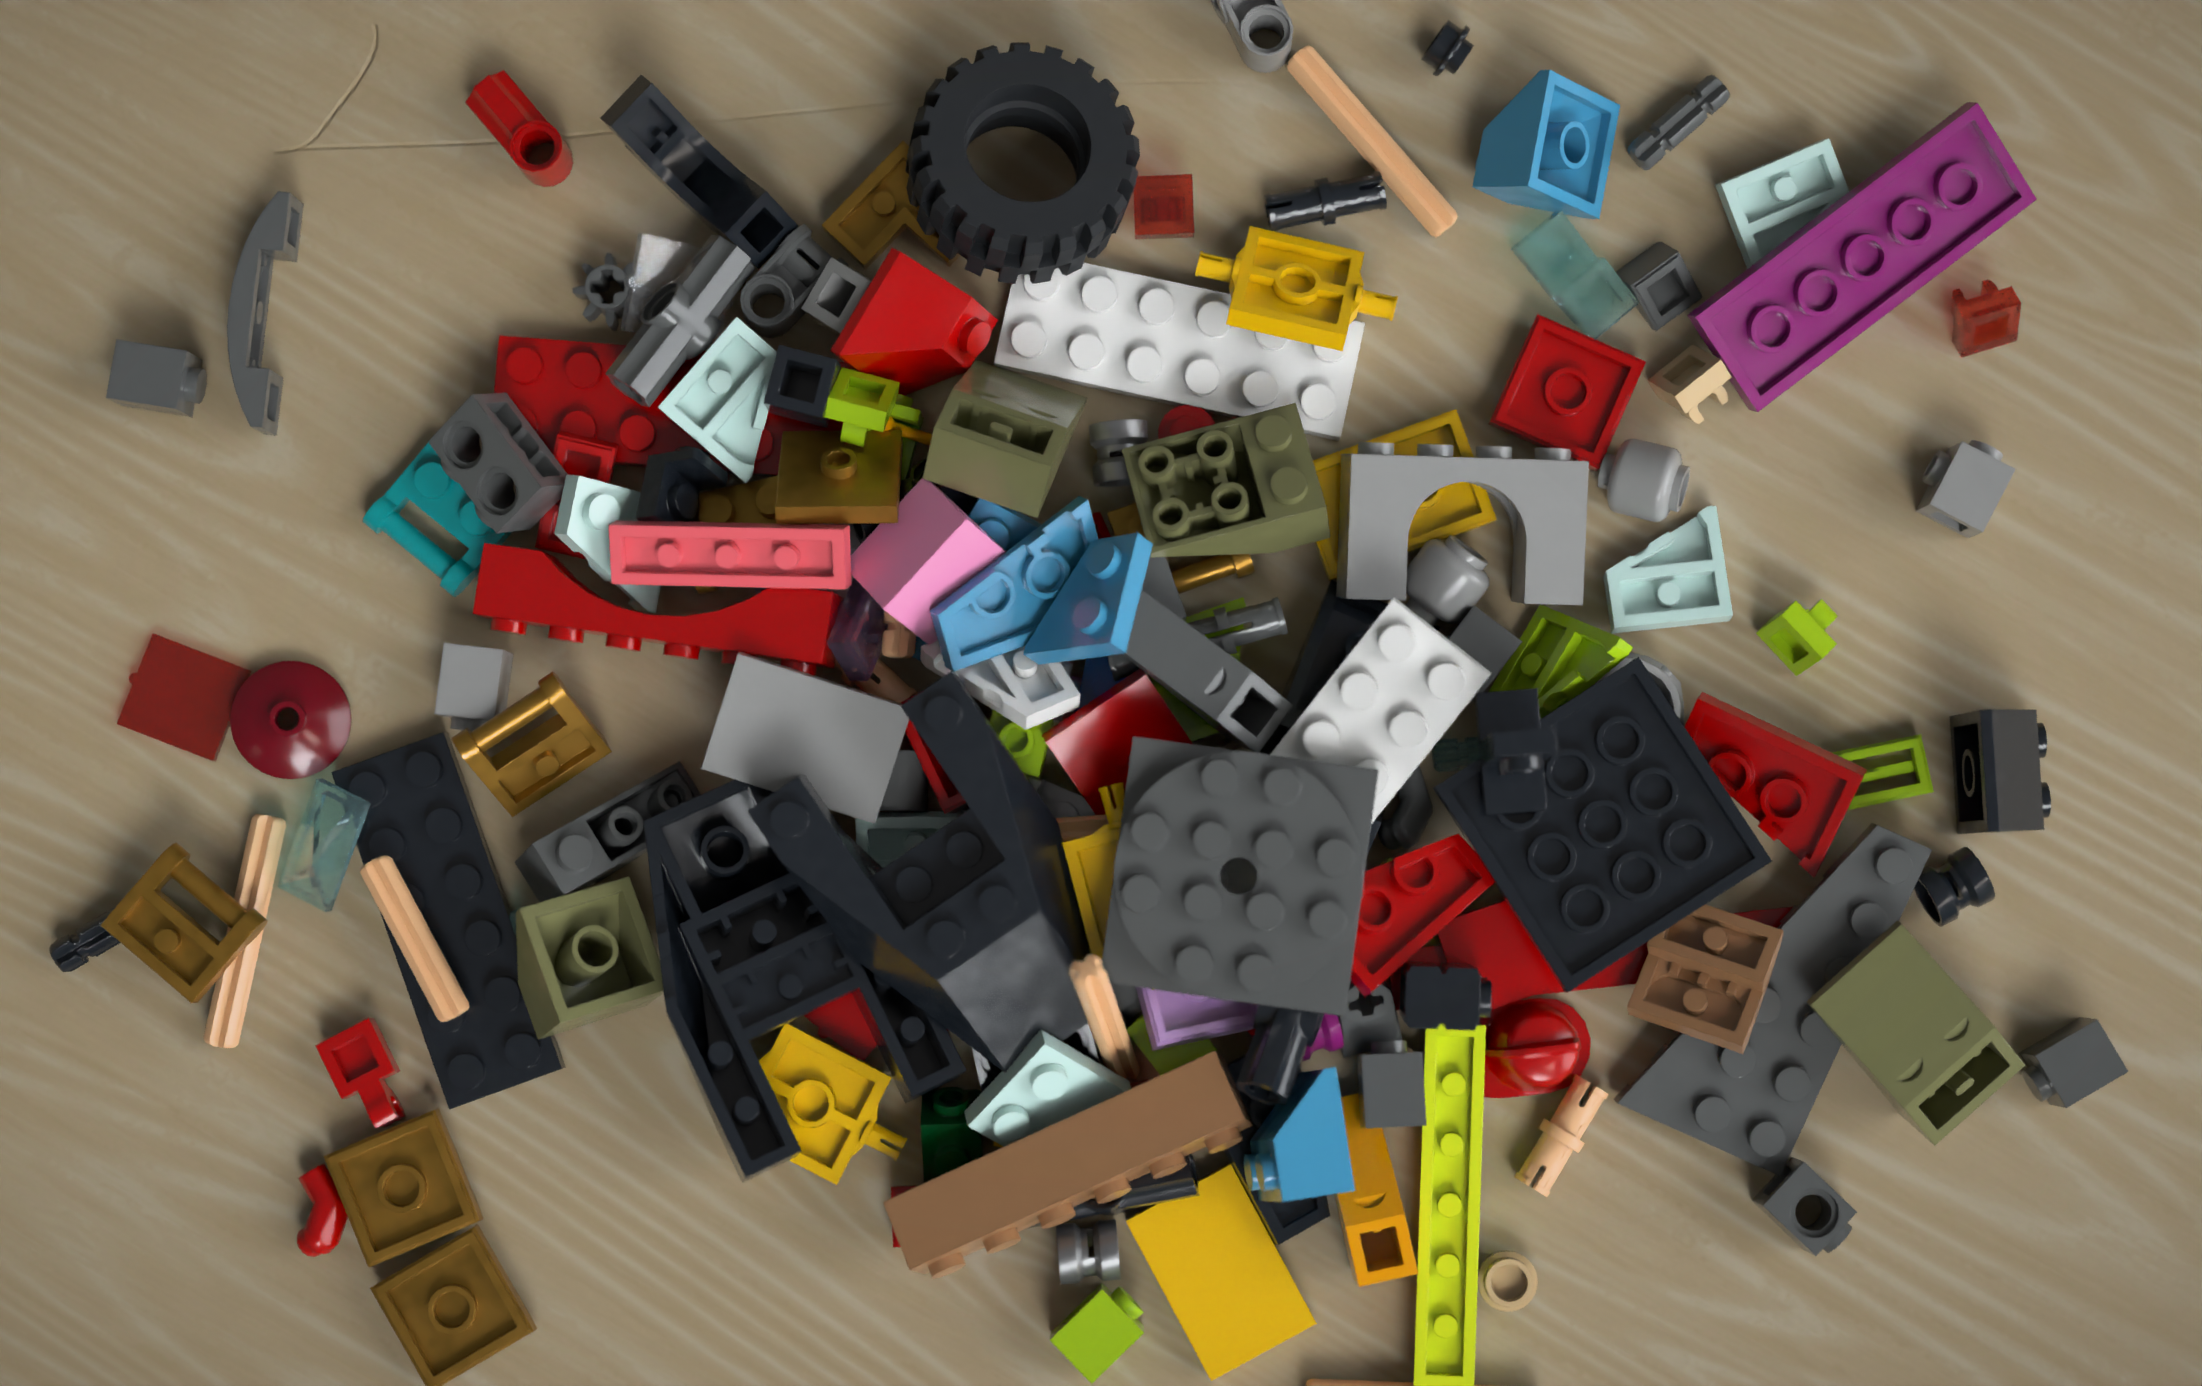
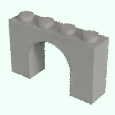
(1540, 495)

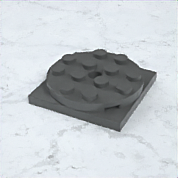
(1300, 829)

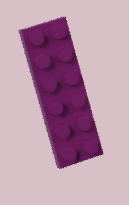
(1862, 256)

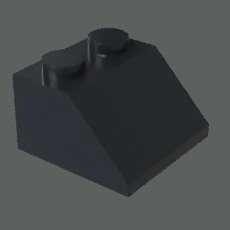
(1999, 771)

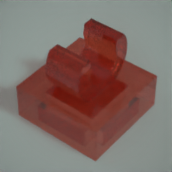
(1163, 207)
(1985, 319)

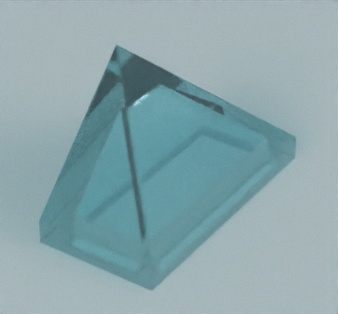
(324, 845)

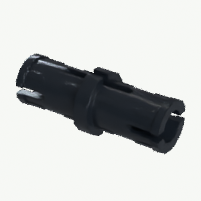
(1325, 201)

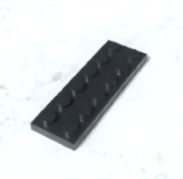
(434, 836)

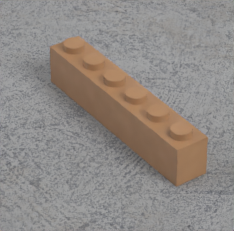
(1067, 1165)

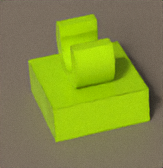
(861, 404)
(1799, 635)

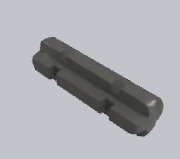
(1678, 122)

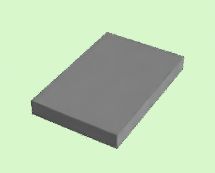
(798, 724)

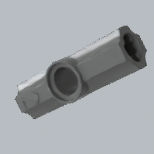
(680, 320)

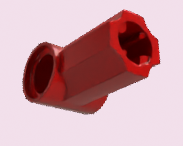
(520, 128)

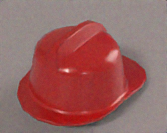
(1533, 1048)

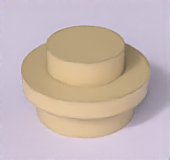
(1507, 1281)

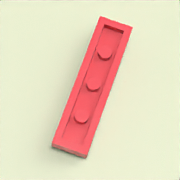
(730, 554)

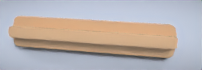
(414, 938)

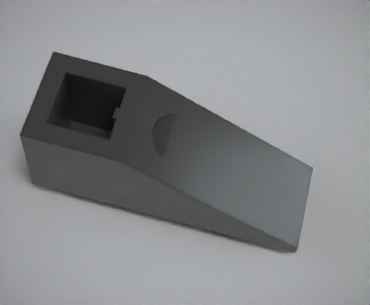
(1204, 676)
(602, 838)

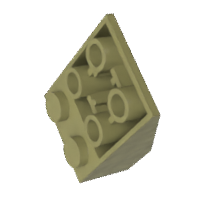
(1002, 437)
(1229, 488)
(1915, 1033)

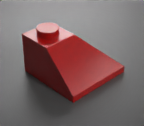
(913, 327)

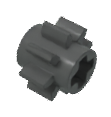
(598, 281)

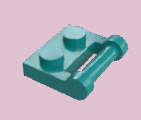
(445, 502)

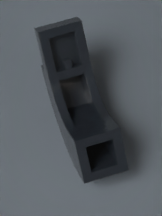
(698, 172)

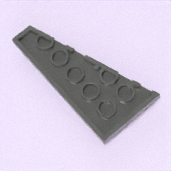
(1762, 1098)

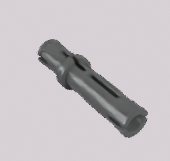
(1266, 622)

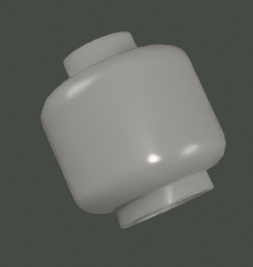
(1644, 480)
(1445, 580)

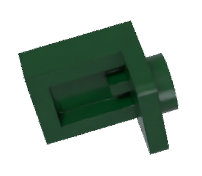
(944, 1131)

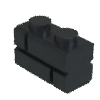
(1443, 995)

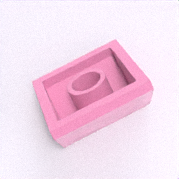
(922, 557)

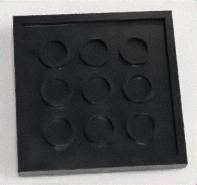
(1628, 834)

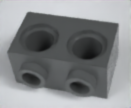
(508, 456)

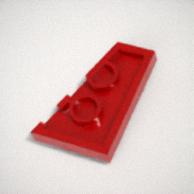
(1777, 777)
(1411, 903)

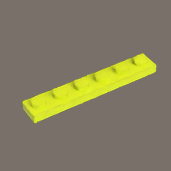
(1449, 1207)

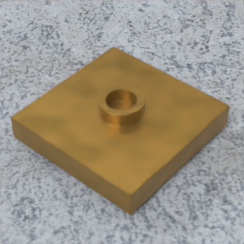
(838, 481)
(403, 1187)
(453, 1308)

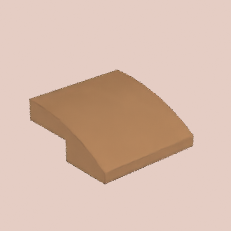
(1707, 976)

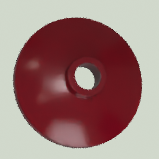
(321, 727)

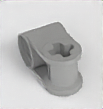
(1249, 16)

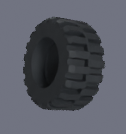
(1034, 94)

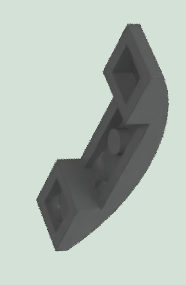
(271, 238)

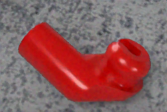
(327, 1214)

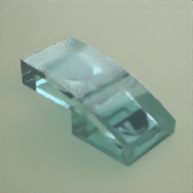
(1574, 276)

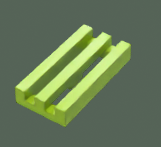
(1917, 764)

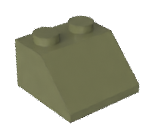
(585, 957)

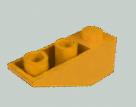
(1373, 1213)

